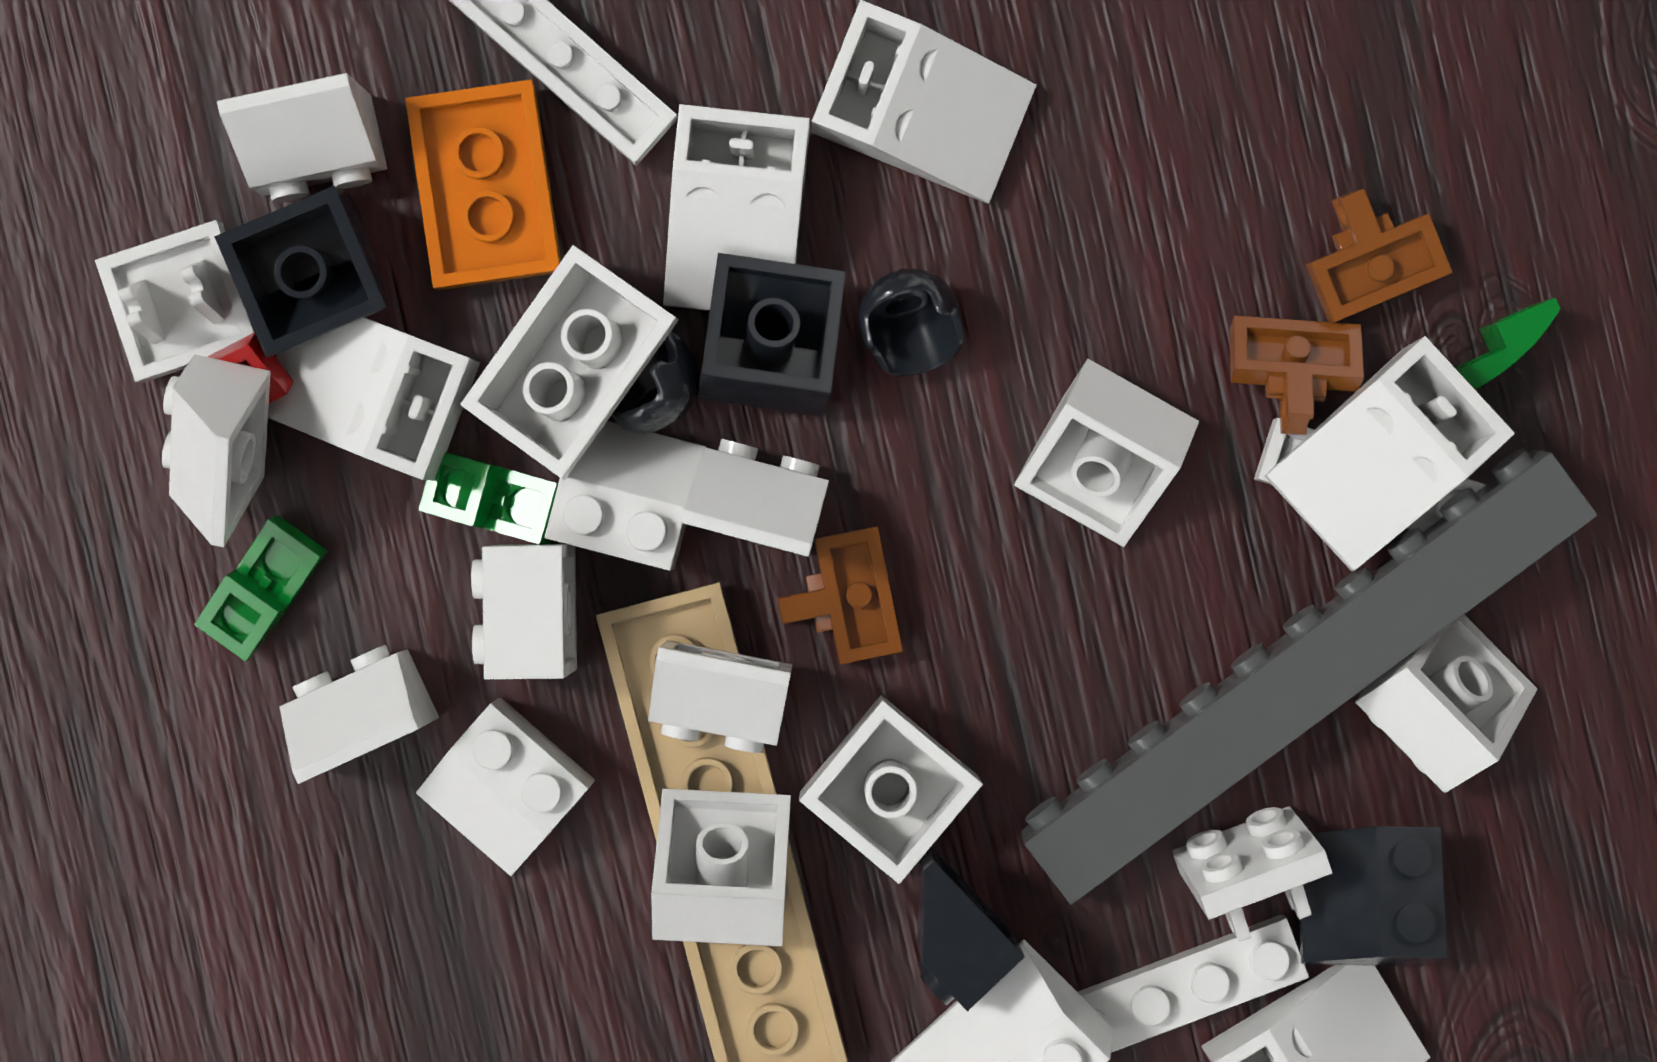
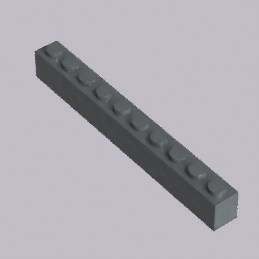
(1306, 672)

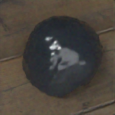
(911, 322)
(662, 389)

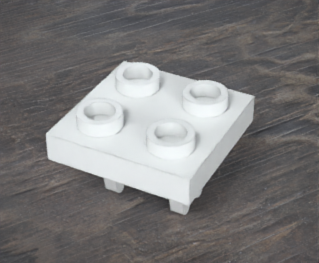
(173, 301)
(1252, 863)

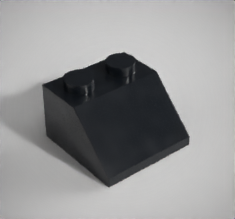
(304, 270)
(771, 335)
(1379, 901)
(959, 936)

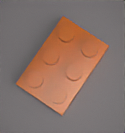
(483, 184)

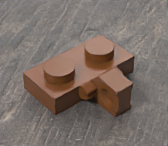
(1374, 258)
(1296, 362)
(849, 597)

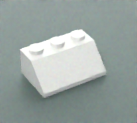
(569, 362)
(1021, 1019)

